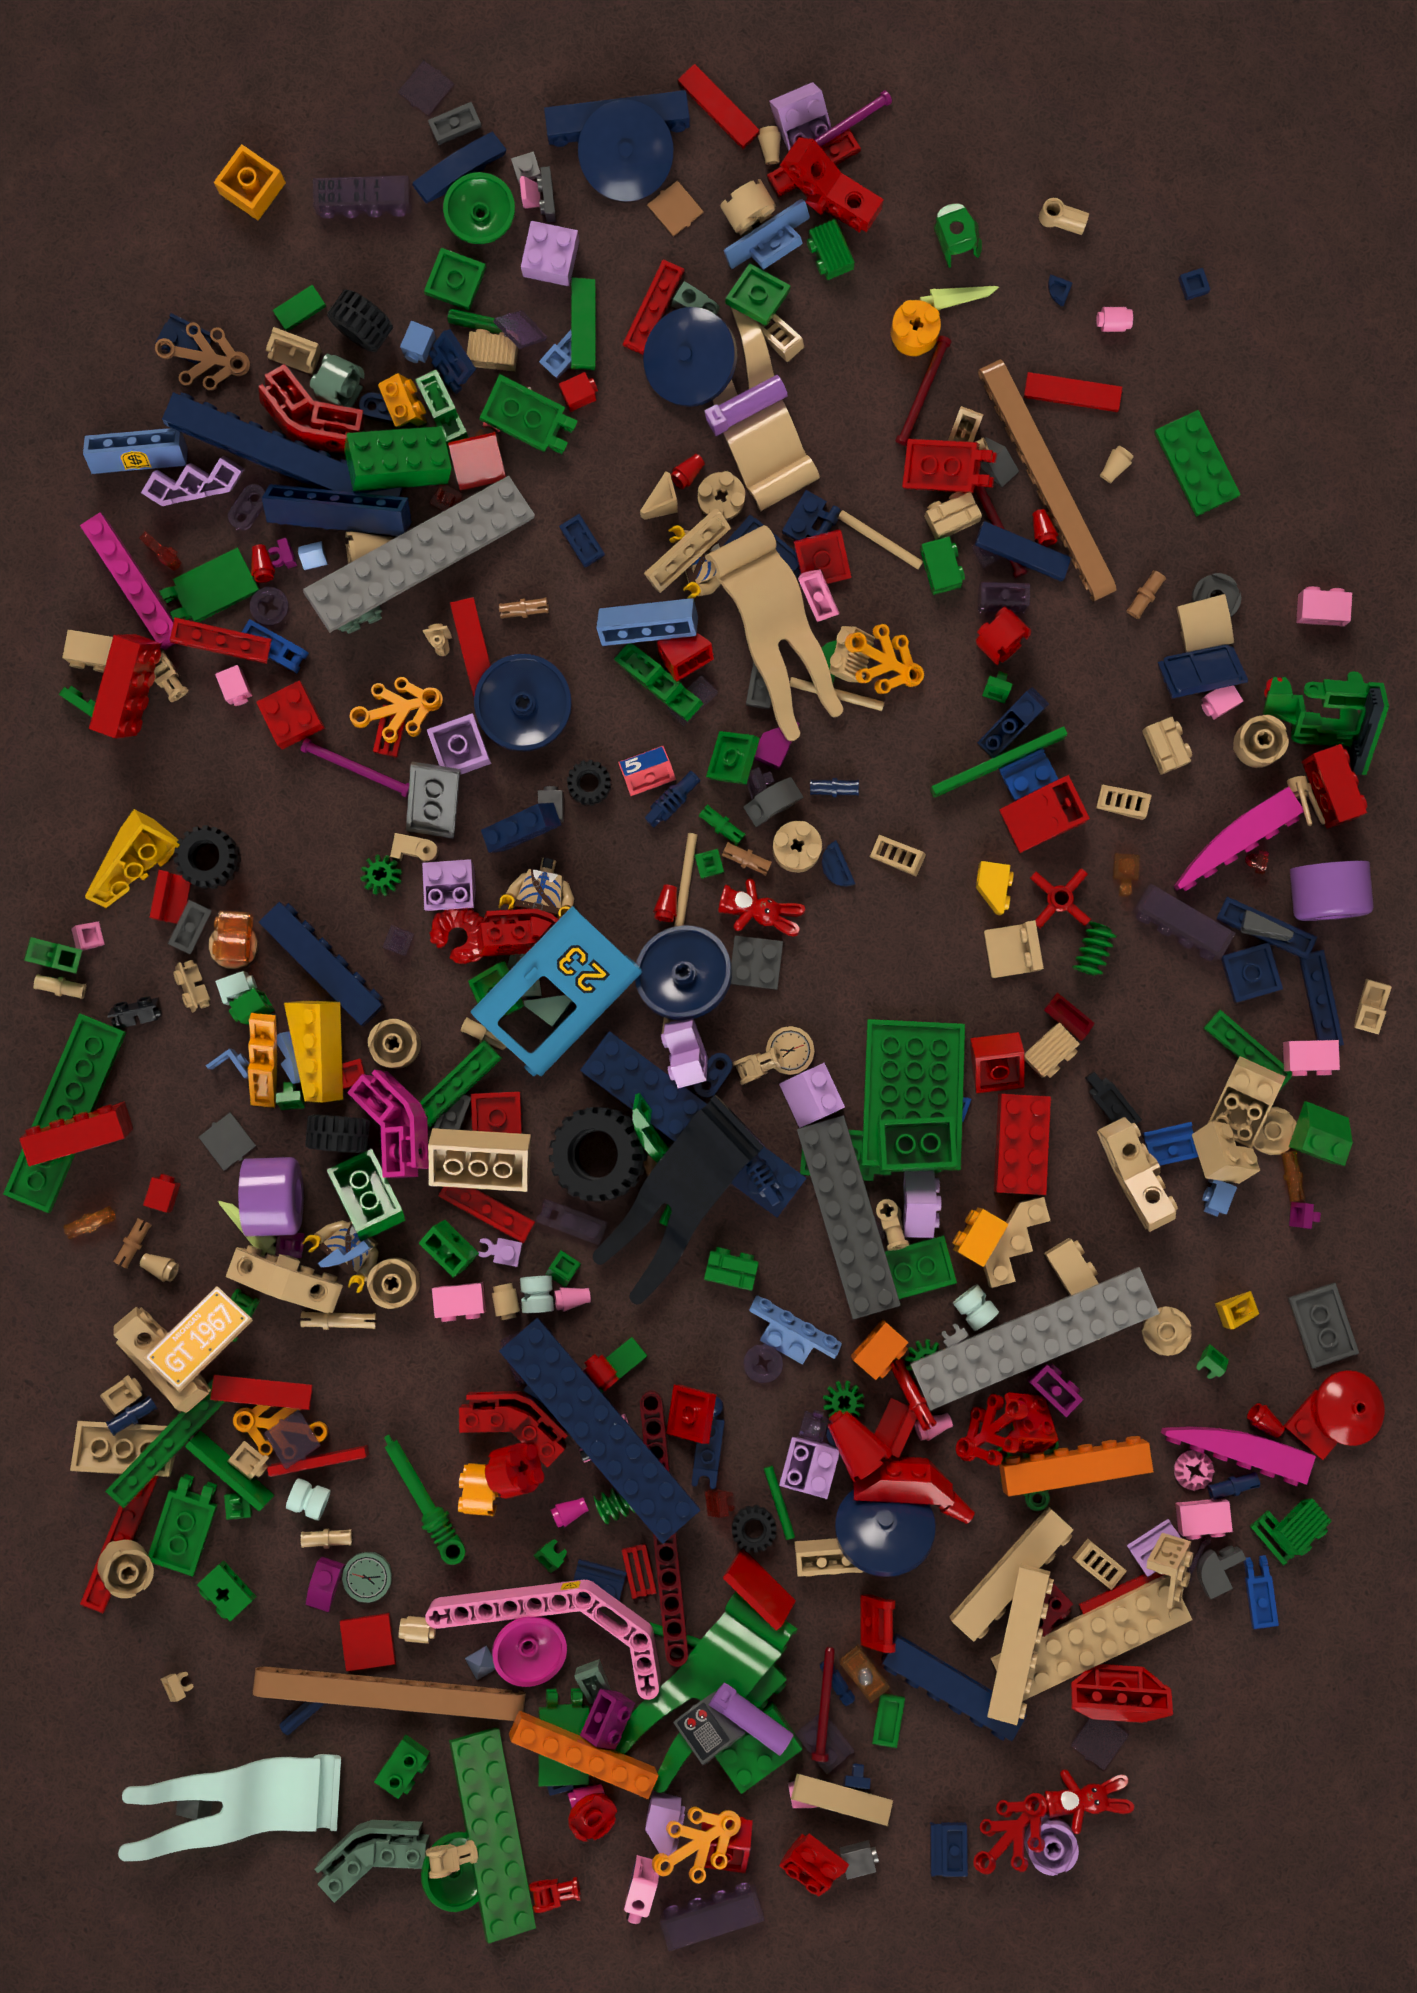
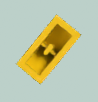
(1237, 1310)

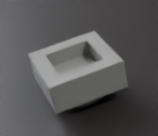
(526, 166)

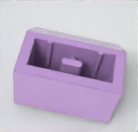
(801, 114)
(448, 885)
(809, 1467)
(661, 1811)

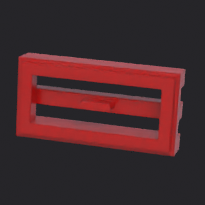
(385, 751)
(644, 1592)

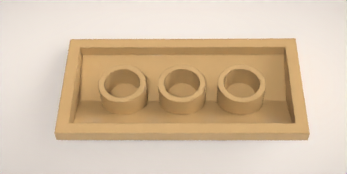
(101, 1452)

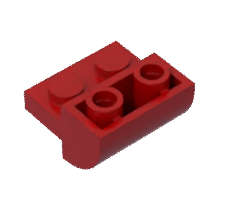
(813, 1864)

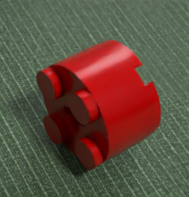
(1002, 636)
(514, 1470)

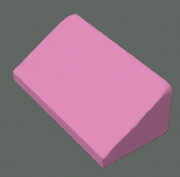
(818, 595)

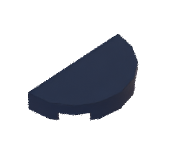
(835, 866)

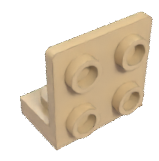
(1013, 950)
(1172, 1558)

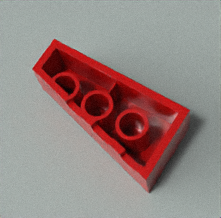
(76, 1134)

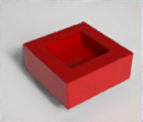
(351, 1072)

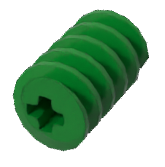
(1094, 949)
(612, 1506)

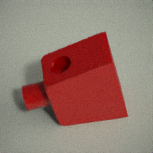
(685, 654)

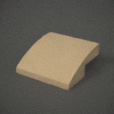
(1205, 623)

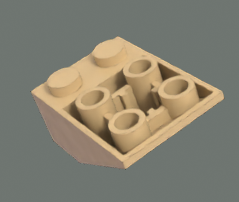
(1247, 1100)

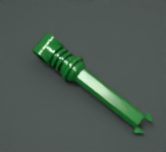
(433, 1518)

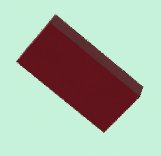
(1069, 1016)

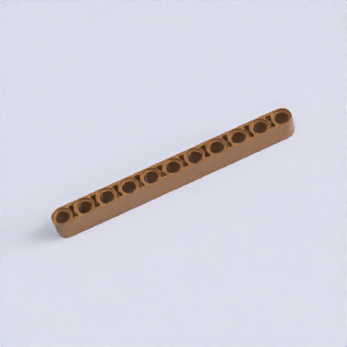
(1048, 480)
(387, 1693)

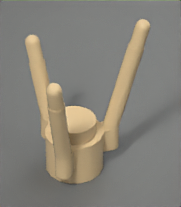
(1301, 790)

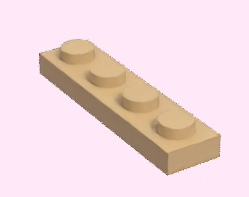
(687, 550)

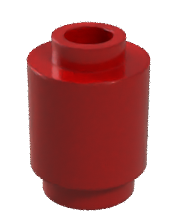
(600, 1372)

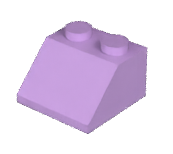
(812, 1095)

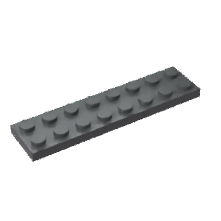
(848, 1217)

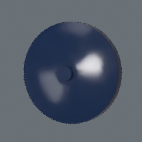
(625, 150)
(690, 356)
(522, 702)
(683, 972)
(884, 1536)

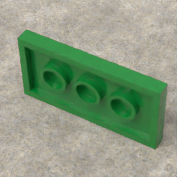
(1197, 463)

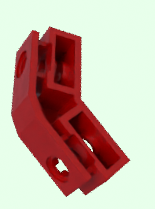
(828, 187)
(306, 419)
(514, 933)
(514, 1420)

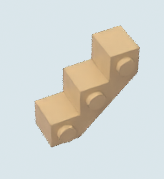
(1014, 1240)

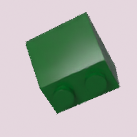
(1322, 1134)

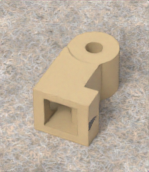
(415, 847)

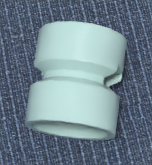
(536, 1294)
(976, 1308)
(308, 1499)

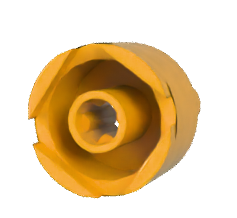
(917, 314)
(476, 1494)

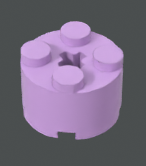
(1058, 1857)

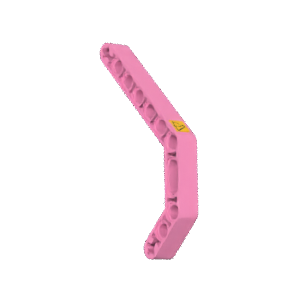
(550, 1605)

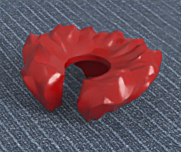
(453, 918)

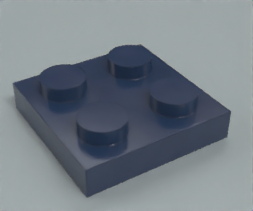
(1251, 972)

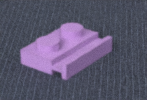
(1143, 1546)

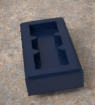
(582, 540)

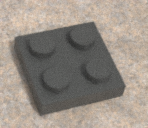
(756, 962)

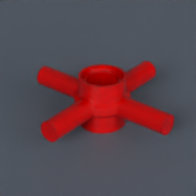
(1067, 891)

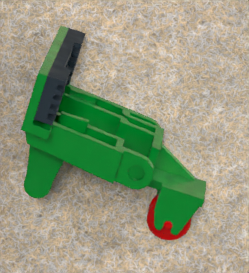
(1352, 729)

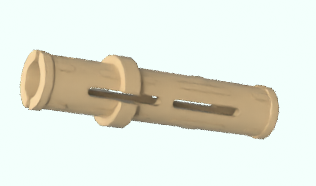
(338, 1320)

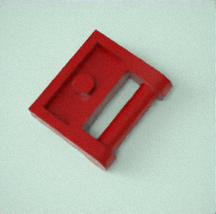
(877, 1623)

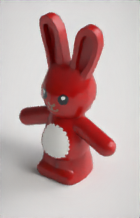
(764, 910)
(1091, 1798)

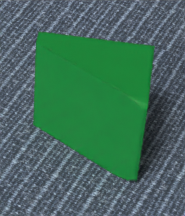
(563, 1268)

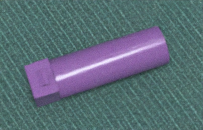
(745, 404)
(751, 1719)

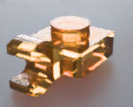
(1126, 869)

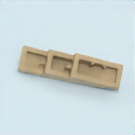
(841, 1799)

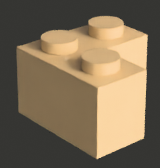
(1221, 1156)

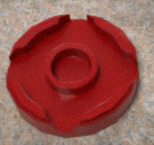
(592, 1816)

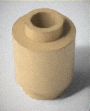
(505, 1301)
(416, 1630)

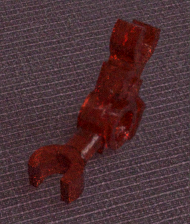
(166, 555)

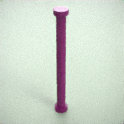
(883, 99)
(355, 767)

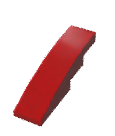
(471, 639)

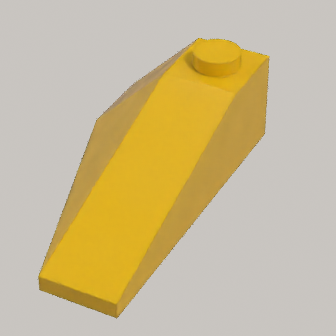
(133, 852)

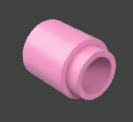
(1114, 319)

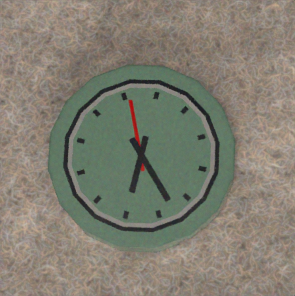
(367, 1577)

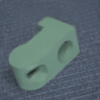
(691, 297)

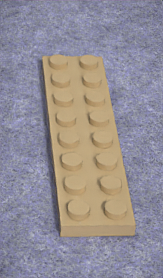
(1104, 1634)

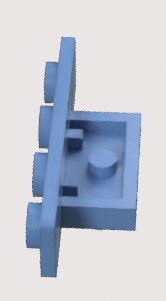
(770, 239)
(792, 1334)

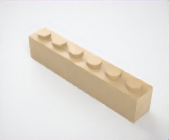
(998, 1586)
(1019, 1644)

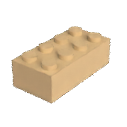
(479, 1159)

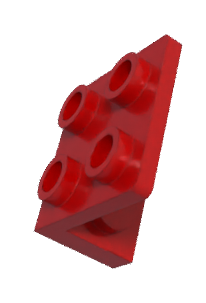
(1037, 1429)

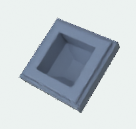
(481, 1662)

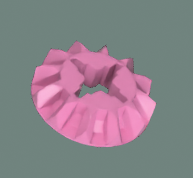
(1182, 1473)

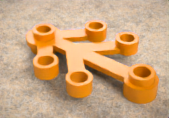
(887, 660)
(400, 707)
(268, 1423)
(700, 1842)

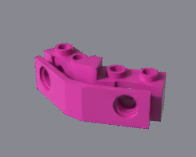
(401, 1122)

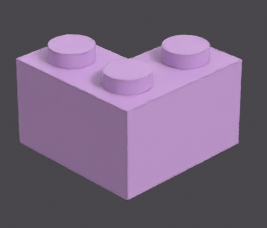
(687, 1052)
(921, 1203)

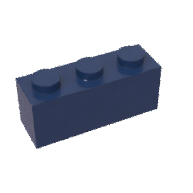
(521, 827)

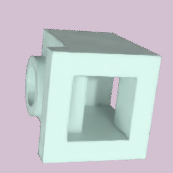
(235, 986)

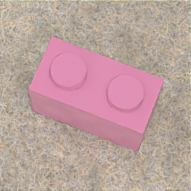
(1324, 607)
(1311, 1056)
(459, 1300)
(1203, 1517)

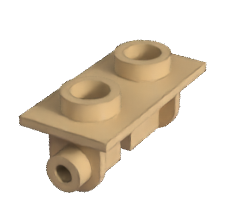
(439, 636)
(187, 977)

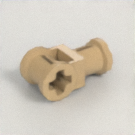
(166, 675)
(754, 1065)
(892, 1224)
(447, 1858)

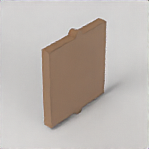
(675, 208)

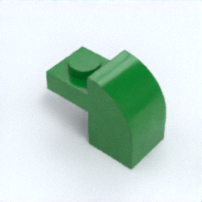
(52, 955)

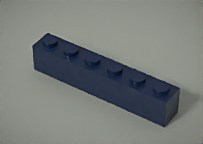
(566, 121)
(336, 510)
(322, 964)
(946, 1683)

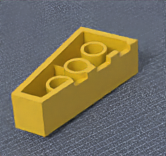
(317, 1048)

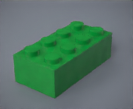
(397, 458)

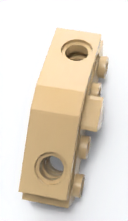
(1137, 1173)
(282, 1279)
(129, 1332)

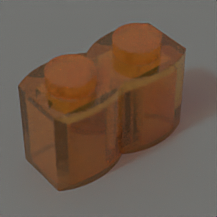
(233, 936)

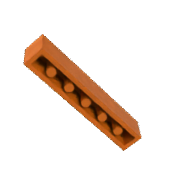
(1075, 1467)
(582, 1755)

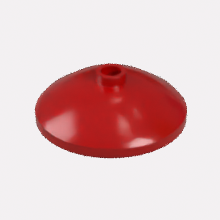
(1337, 1408)

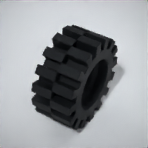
(589, 768)
(760, 1542)

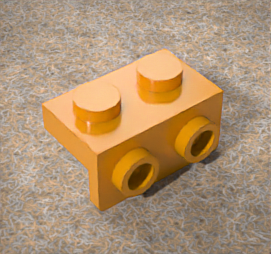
(402, 401)

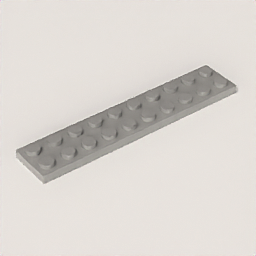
(418, 554)
(1034, 1338)

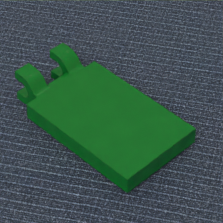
(526, 415)
(211, 587)
(921, 1267)
(183, 1527)
(571, 1718)

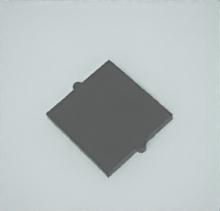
(227, 1141)

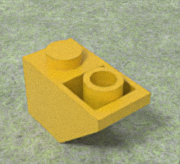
(993, 884)

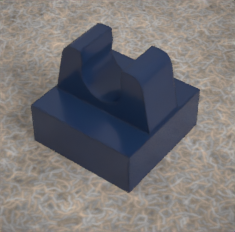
(856, 1779)

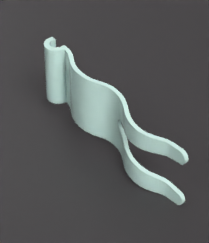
(254, 1798)

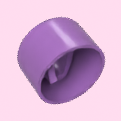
(1331, 890)
(270, 1196)

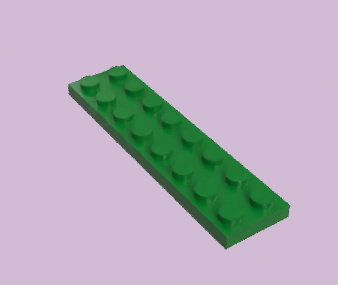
(72, 1090)
(493, 1828)

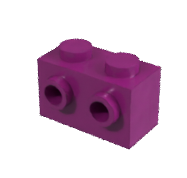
(1059, 1393)
(607, 1719)

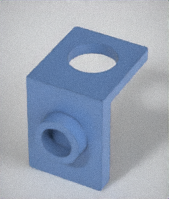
(239, 1061)

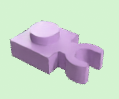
(505, 1251)

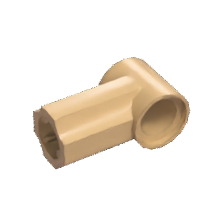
(1066, 217)

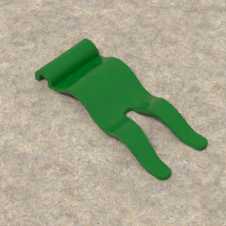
(733, 1651)

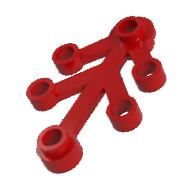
(969, 1446)
(1014, 1832)

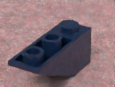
(1013, 722)

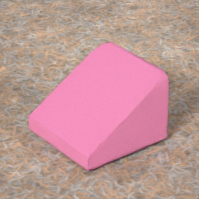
(529, 193)
(87, 936)

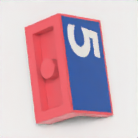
(647, 770)

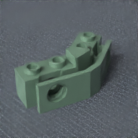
(384, 1851)

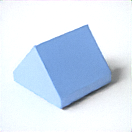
(312, 555)

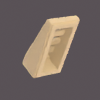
(789, 346)
(1131, 812)
(913, 870)
(1085, 1550)

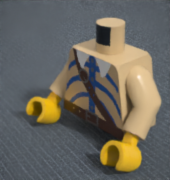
(701, 573)
(540, 891)
(343, 1235)

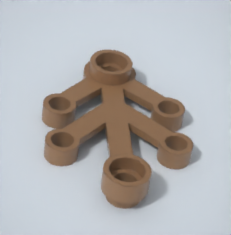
(207, 358)

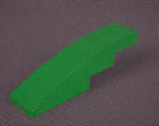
(441, 407)
(658, 681)

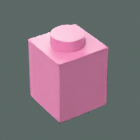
(234, 685)
(1221, 701)

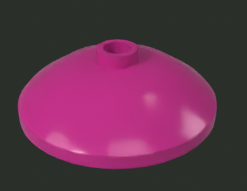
(531, 1663)

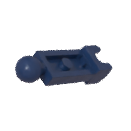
(708, 1455)

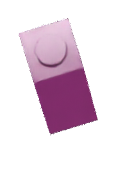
(772, 748)
(324, 1583)

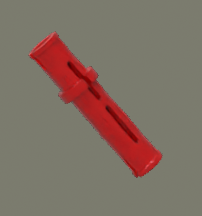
(917, 1403)

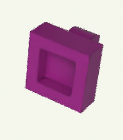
(285, 552)
(1303, 1215)
(290, 1245)

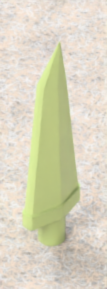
(953, 296)
(265, 1243)

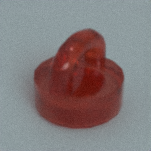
(1260, 865)

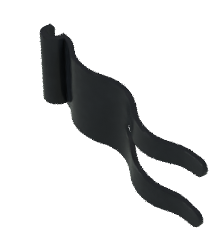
(690, 1182)

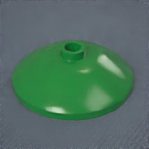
(478, 194)
(456, 1890)

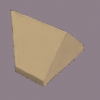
(662, 499)

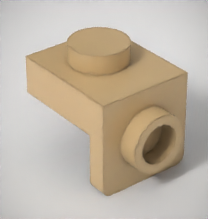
(122, 1394)
(248, 1461)

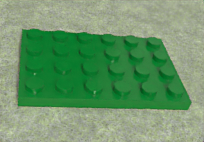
(911, 1074)

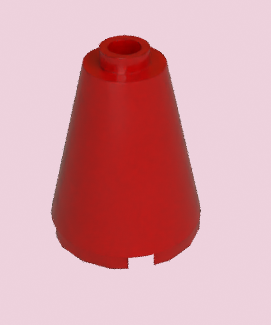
(857, 1445)

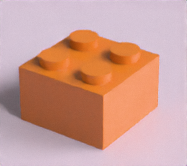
(880, 1350)

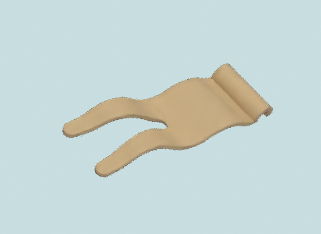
(766, 442)
(773, 612)

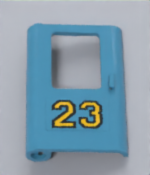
(576, 962)

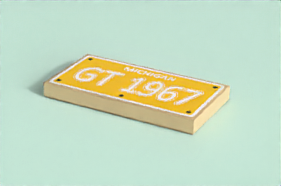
(198, 1339)

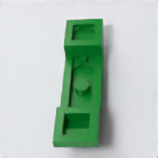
(645, 1131)

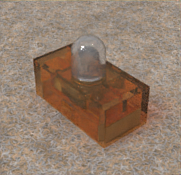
(864, 1673)

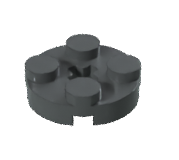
(1218, 583)

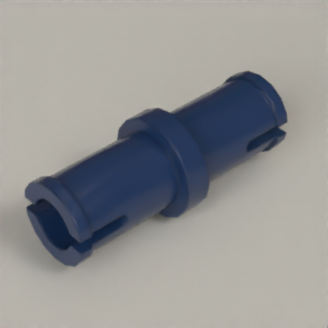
(834, 787)
(131, 1415)
(1233, 1486)

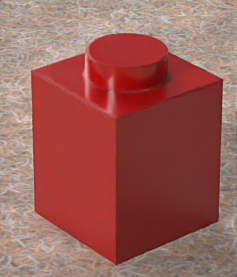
(578, 391)
(162, 1193)

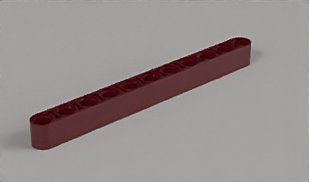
(663, 1564)

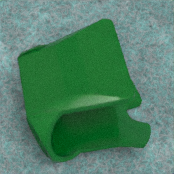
(957, 243)

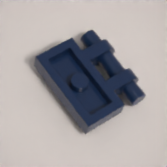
(451, 361)
(805, 515)

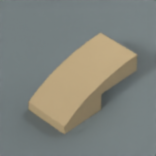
(1372, 1006)

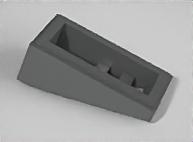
(1260, 926)

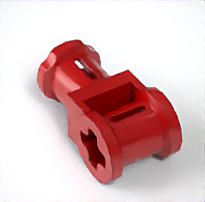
(553, 1893)

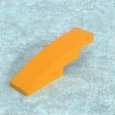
(263, 1060)

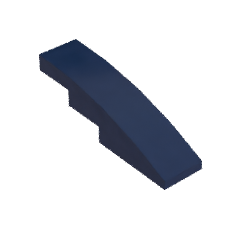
(467, 160)

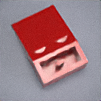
(1044, 814)

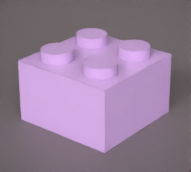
(550, 253)
(459, 744)

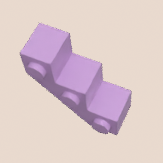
(193, 483)

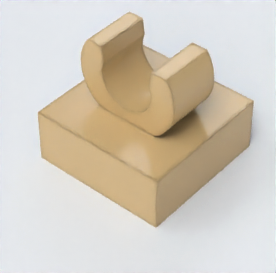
(173, 1686)

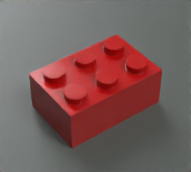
(1335, 786)

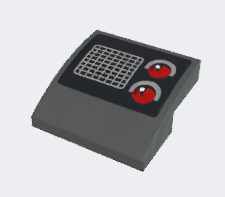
(707, 1730)

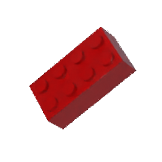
(125, 686)
(1022, 1144)

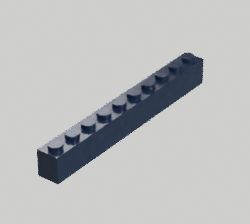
(260, 446)

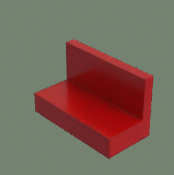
(169, 897)
(896, 1426)

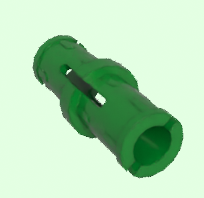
(722, 825)

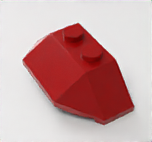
(905, 1481)
(1121, 1694)

